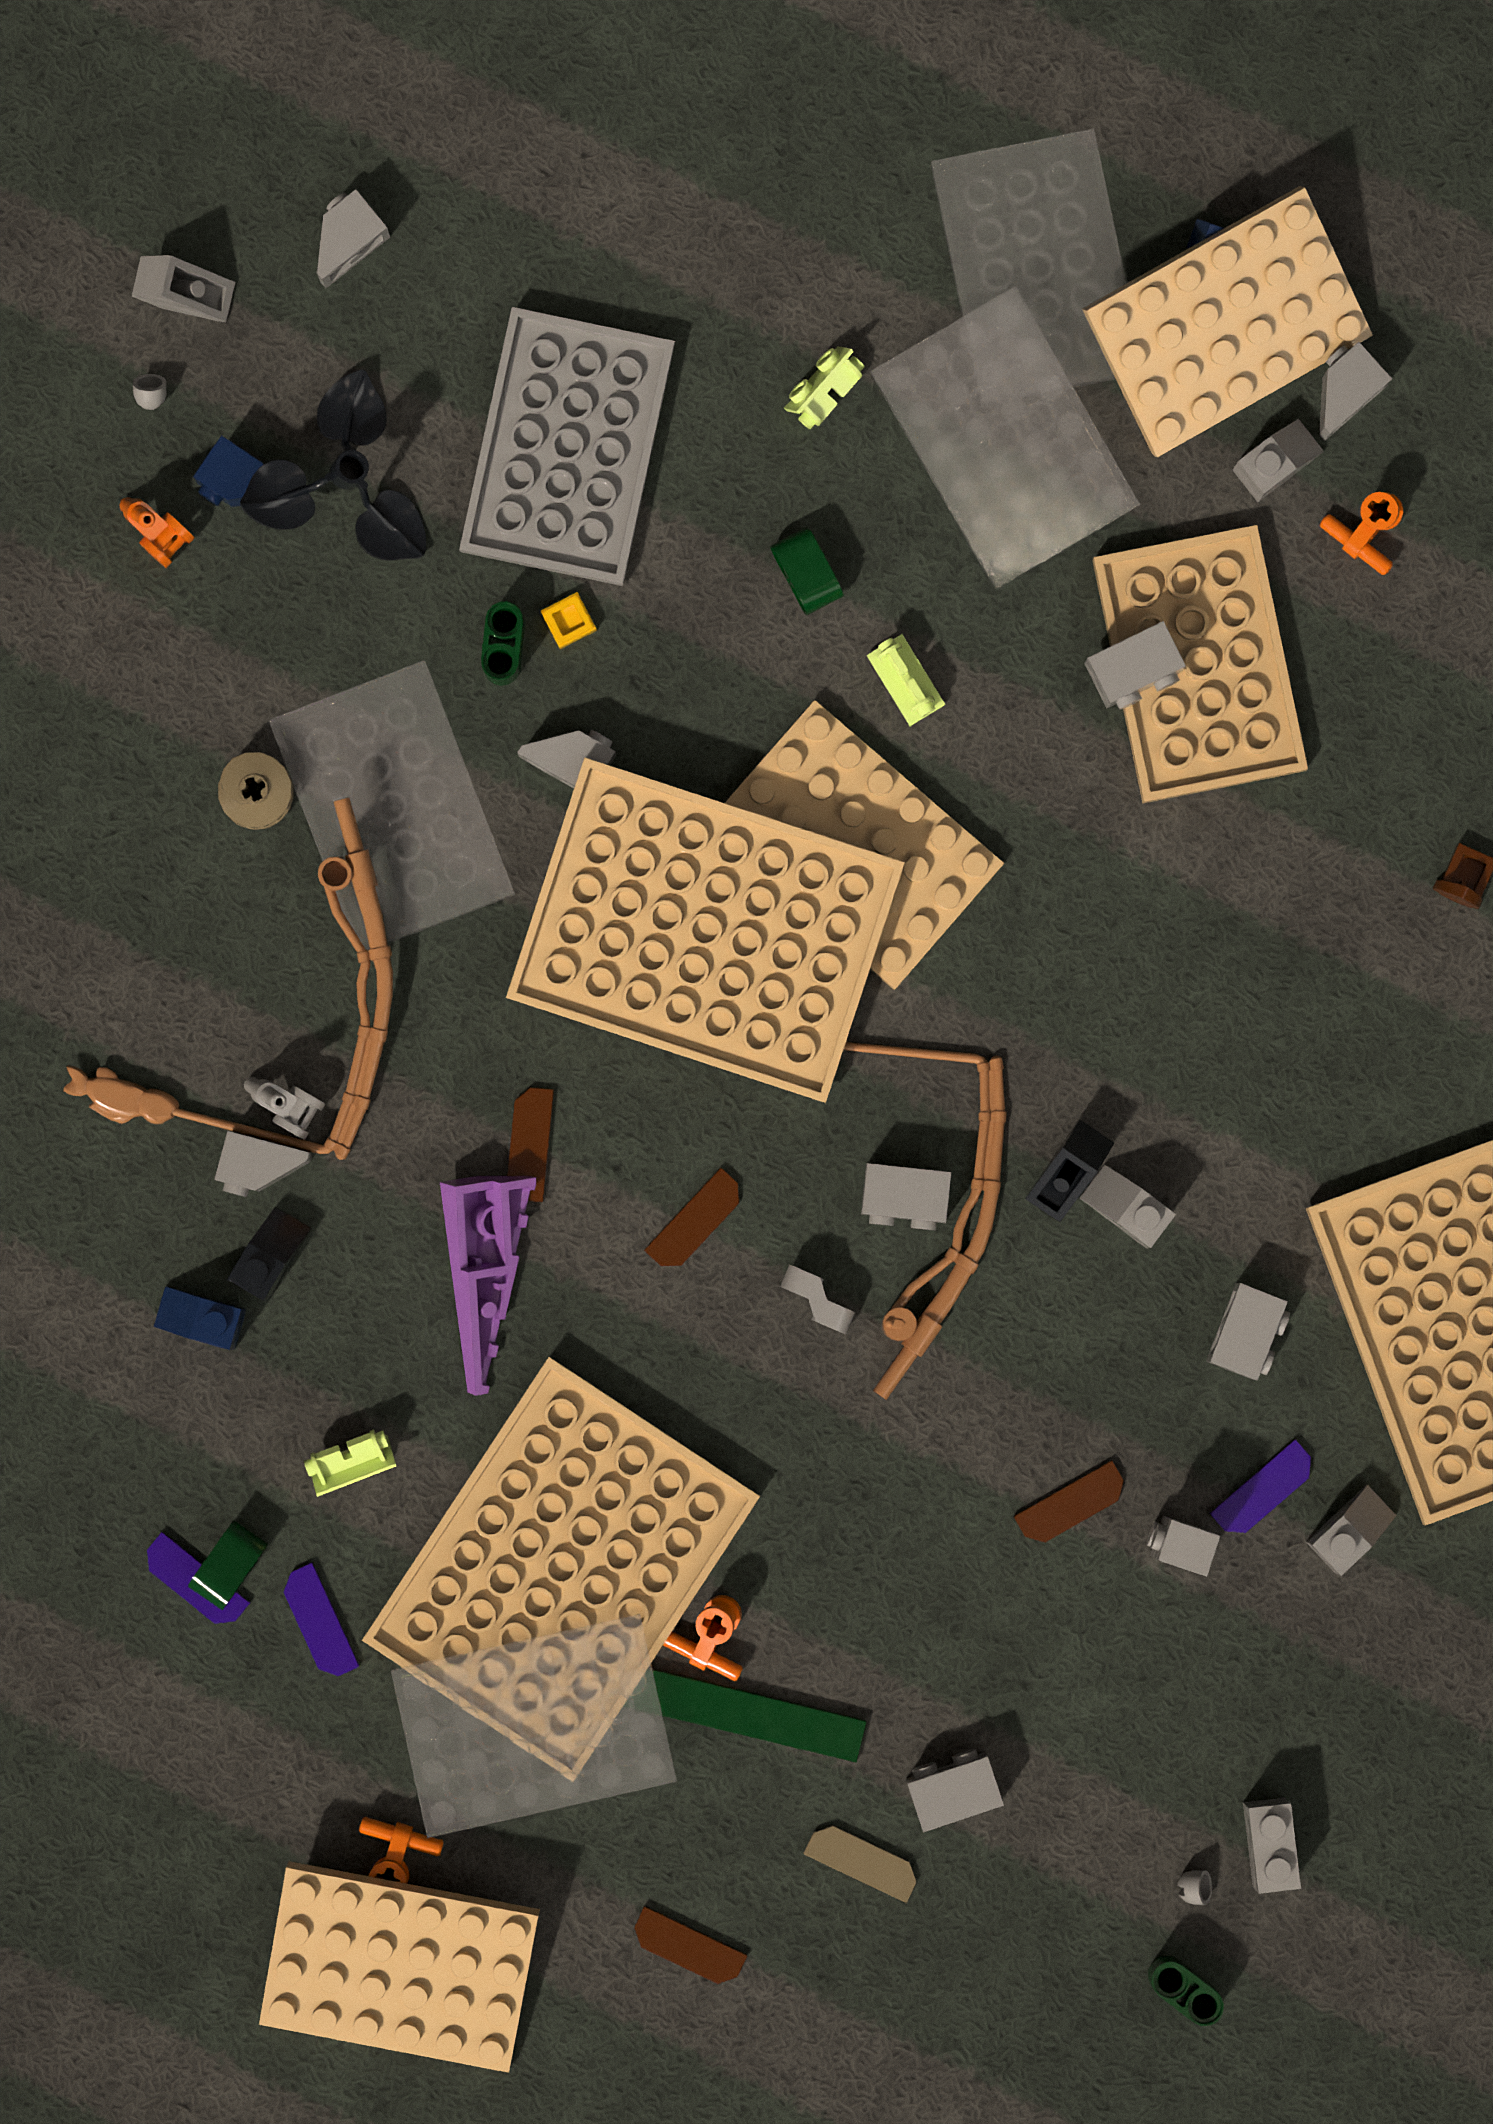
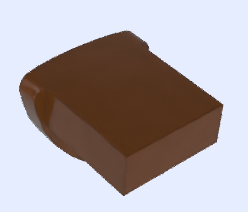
(1465, 876)

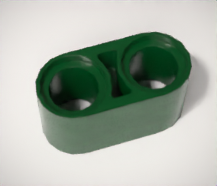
(807, 571)
(500, 643)
(227, 1565)
(1185, 1990)

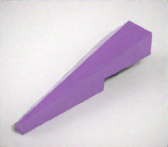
(482, 1236)

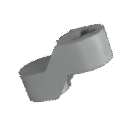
(823, 1311)

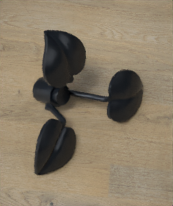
(282, 500)

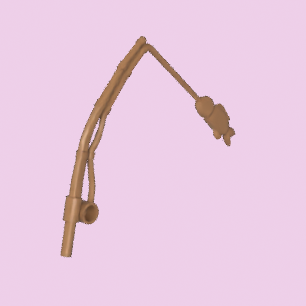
(124, 1100)
(899, 1322)

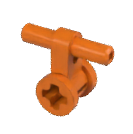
(161, 535)
(1357, 542)
(711, 1635)
(400, 1839)

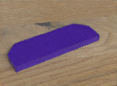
(1264, 1490)
(177, 1568)
(319, 1622)

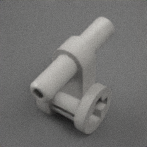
(292, 1108)

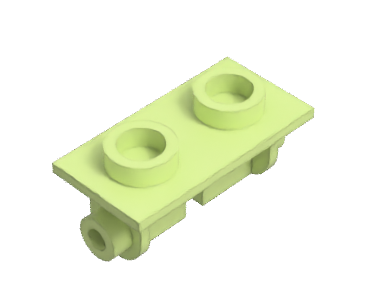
(833, 372)
(905, 679)
(364, 1458)

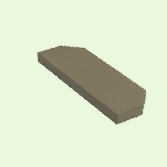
(862, 1861)

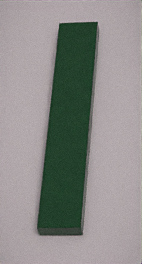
(759, 1716)

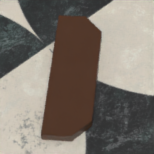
(531, 1138)
(695, 1221)
(1071, 1504)
(688, 1947)

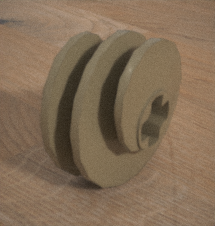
(234, 787)

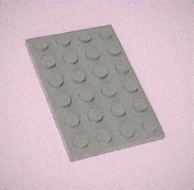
(567, 446)

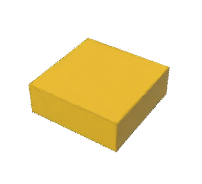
(568, 620)

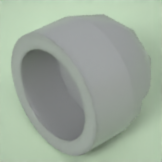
(149, 391)
(1196, 1886)

